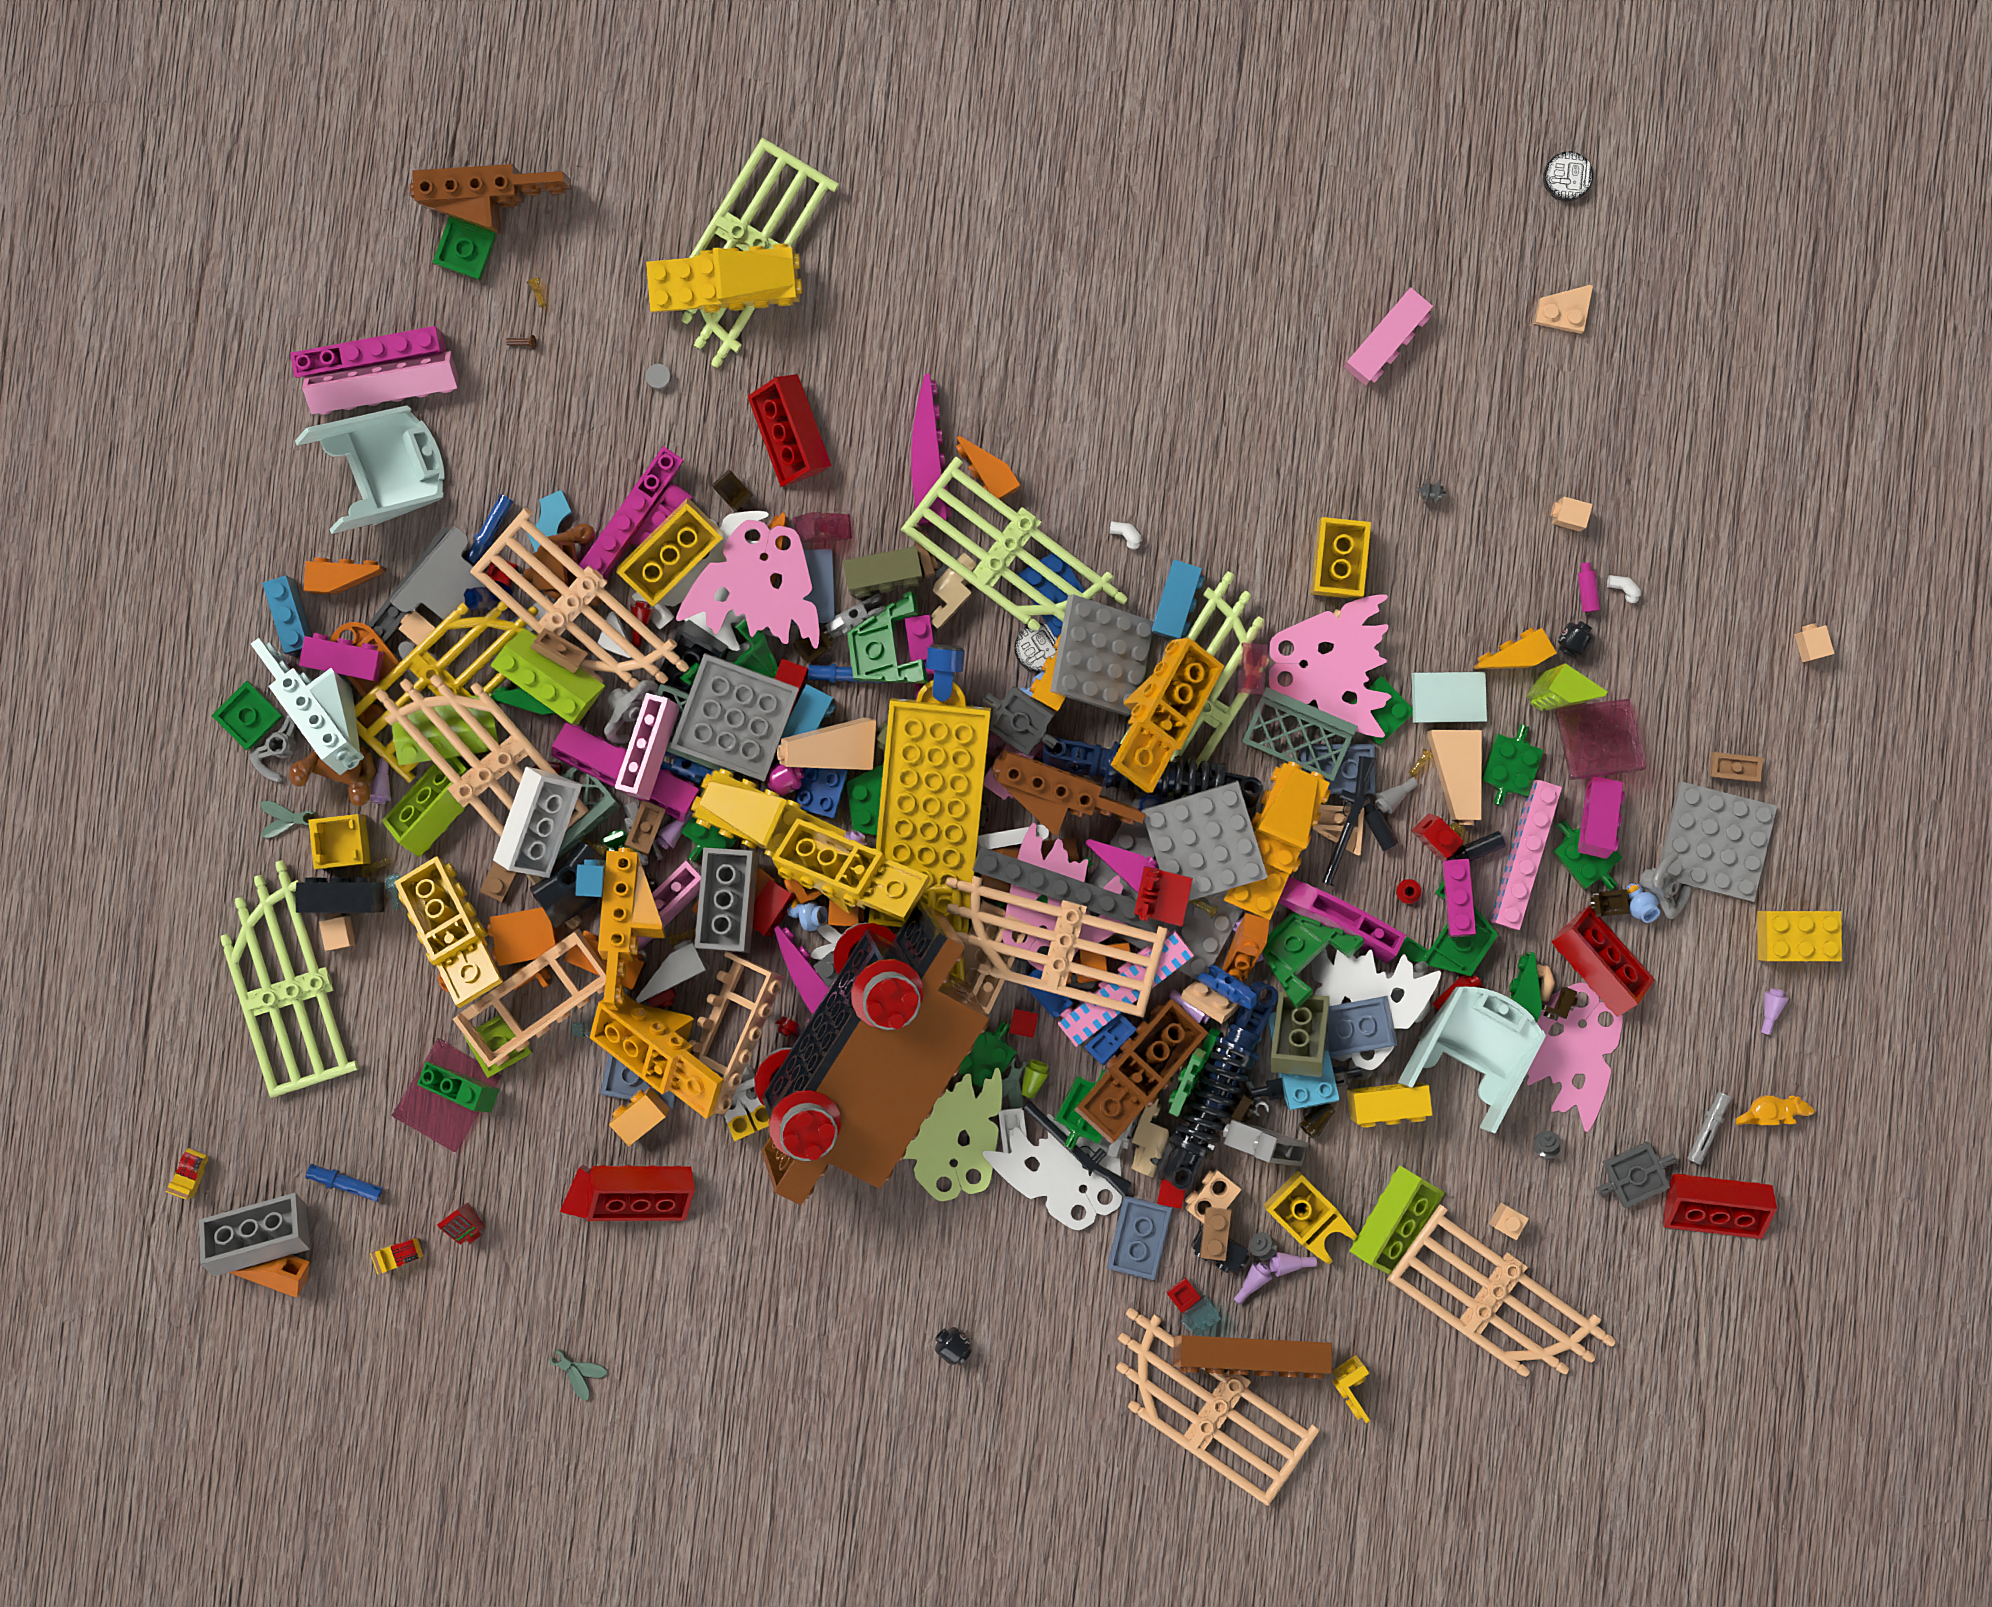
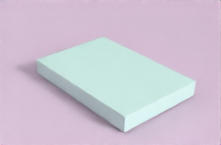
(1449, 697)

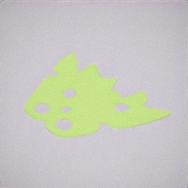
(939, 1135)

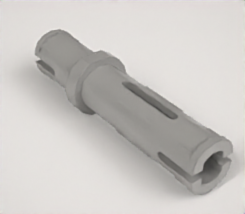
(1709, 1127)

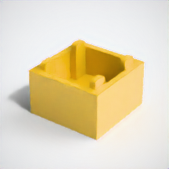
(339, 841)

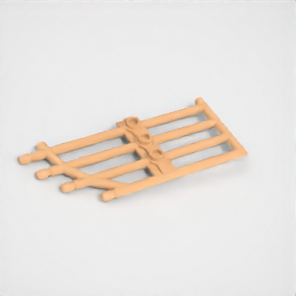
(572, 603)
(483, 772)
(1062, 947)
(1491, 1296)
(1212, 1415)

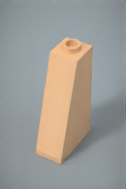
(836, 747)
(1459, 769)

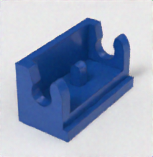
(1050, 1001)
(1110, 1039)

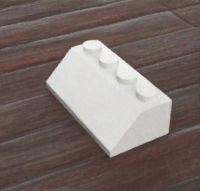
(537, 822)

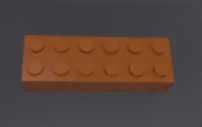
(1247, 1354)

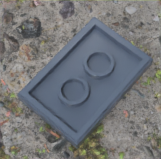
(822, 579)
(1347, 772)
(1360, 1027)
(624, 1083)
(1139, 1237)

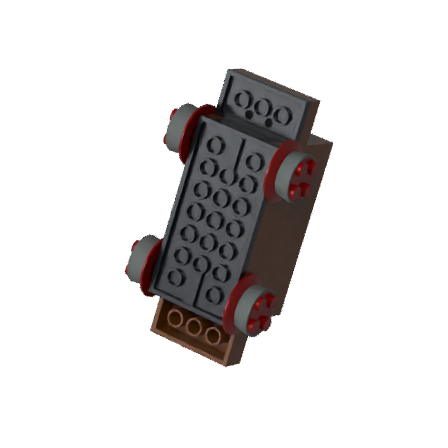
(869, 1055)

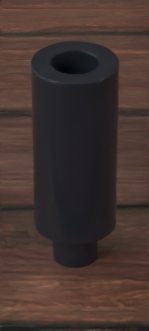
(1379, 827)
(1481, 847)

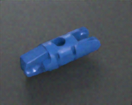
(695, 773)
(1228, 987)

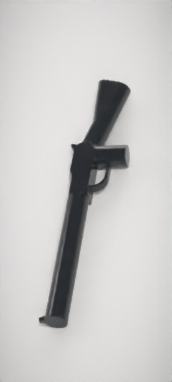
(1358, 799)
(1119, 1183)

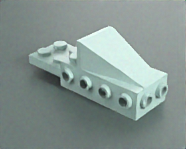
(318, 707)

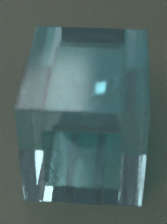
(1200, 1316)

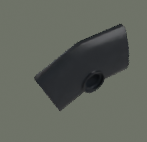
(561, 899)

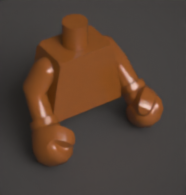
(581, 534)
(358, 778)

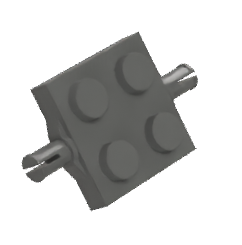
(1021, 720)
(1636, 1174)

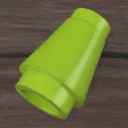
(1034, 1077)

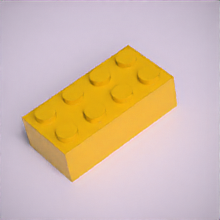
(670, 552)

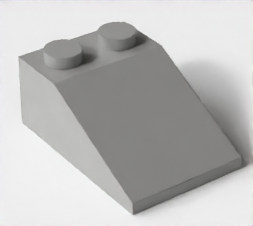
(676, 969)

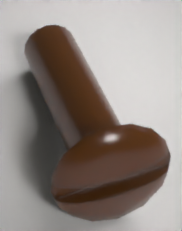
(522, 341)

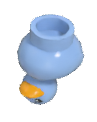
(1643, 904)
(809, 914)

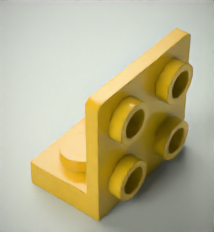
(1347, 1374)

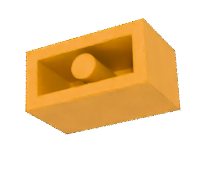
(639, 1115)

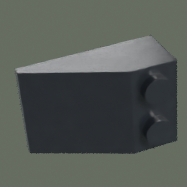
(691, 645)

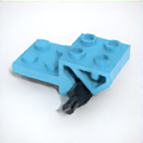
(1303, 1090)

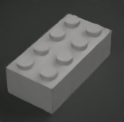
(726, 900)
(254, 1234)

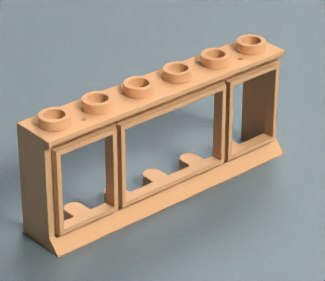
(753, 1029)
(520, 1041)

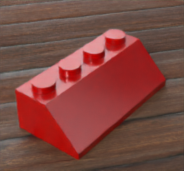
(789, 430)
(1603, 961)
(639, 1193)
(1719, 1206)

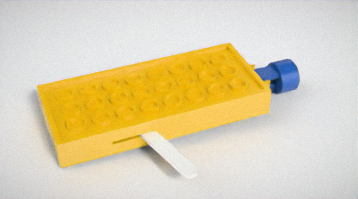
(937, 784)

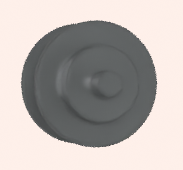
(1431, 491)
(1547, 1144)
(1263, 1246)

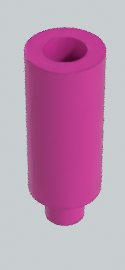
(1588, 589)

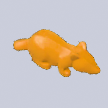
(1772, 1110)

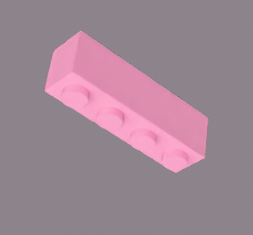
(1388, 336)
(647, 746)
(675, 895)

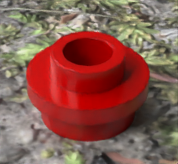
(1400, 891)
(786, 1026)

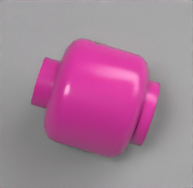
(784, 779)

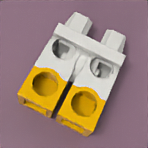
(745, 1099)

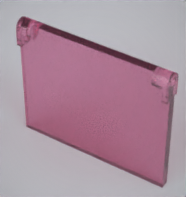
(436, 1115)

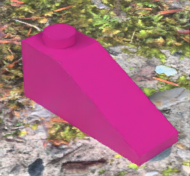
(1123, 862)

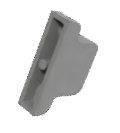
(439, 578)
(1265, 1143)

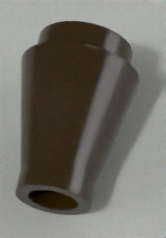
(1315, 1121)

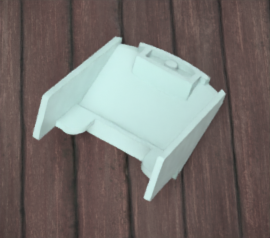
(390, 460)
(1487, 1035)

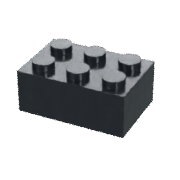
(339, 895)

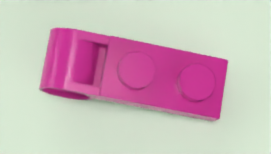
(663, 508)

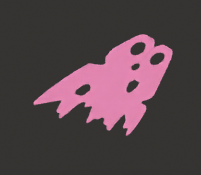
(750, 585)
(1338, 671)
(1058, 862)
(1577, 1052)

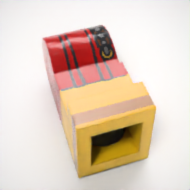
(188, 1174)
(396, 1255)

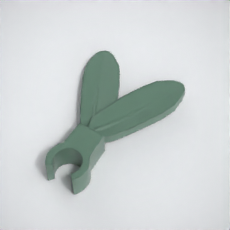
(285, 818)
(1012, 1086)
(576, 1371)

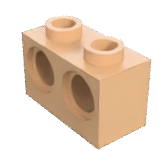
(1216, 1200)

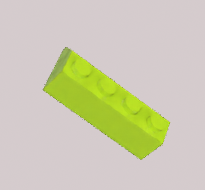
(545, 680)
(1563, 688)
(410, 752)
(426, 809)
(1396, 1220)

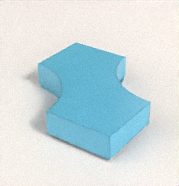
(553, 513)

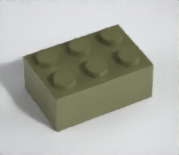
(883, 572)
(1300, 1036)

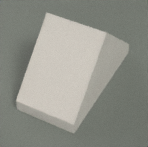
(607, 643)

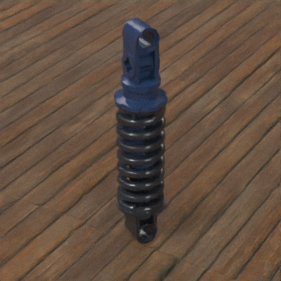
(1097, 763)
(1234, 1056)

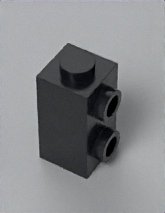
(1235, 1256)

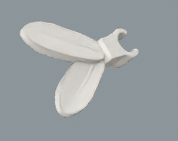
(832, 936)

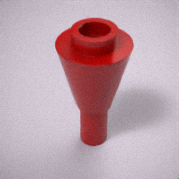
(642, 612)

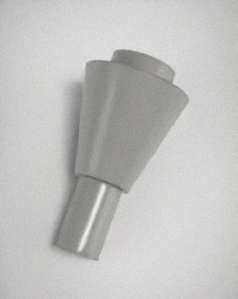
(1391, 798)

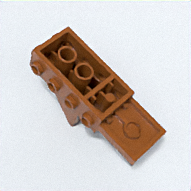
(476, 191)
(1048, 802)
(1141, 1069)

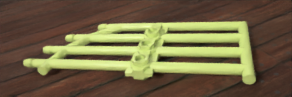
(741, 235)
(1004, 550)
(1214, 711)
(284, 993)

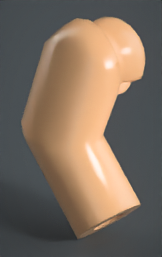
(1544, 972)

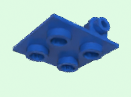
(821, 790)

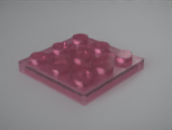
(1600, 739)

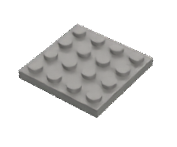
(1101, 654)
(734, 717)
(1207, 840)
(1718, 840)

